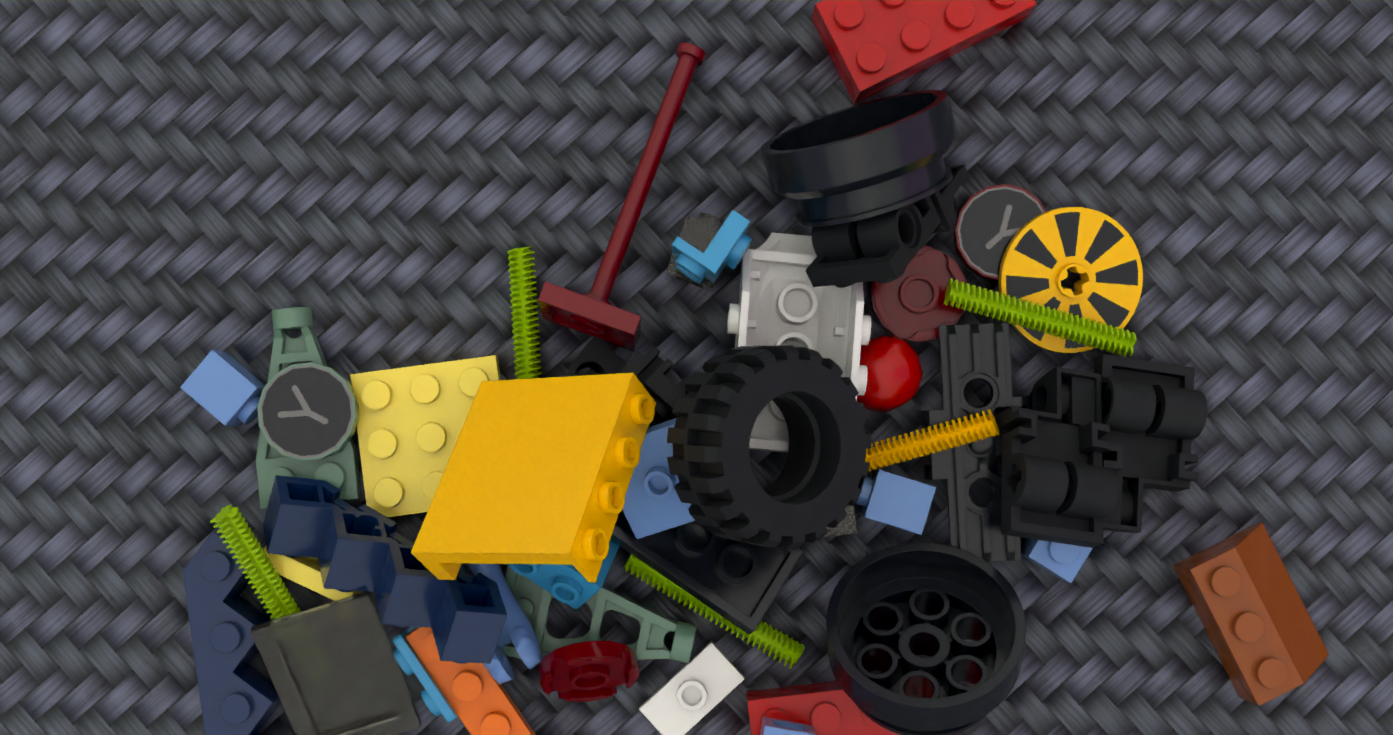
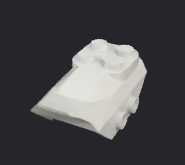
(785, 310)

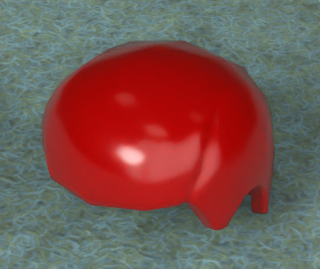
(892, 373)

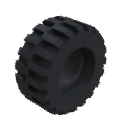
(822, 456)

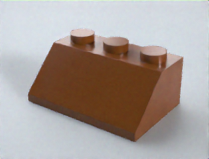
(1252, 615)

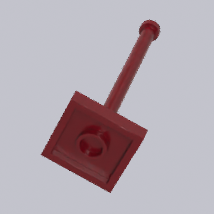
(593, 312)

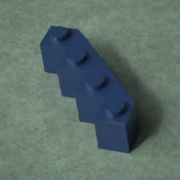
(366, 554)
(231, 691)

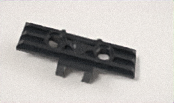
(965, 355)

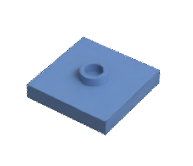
(651, 496)

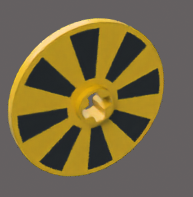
(1084, 244)

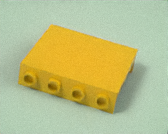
(537, 474)

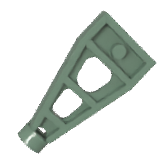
(338, 469)
(654, 626)

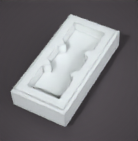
(692, 692)

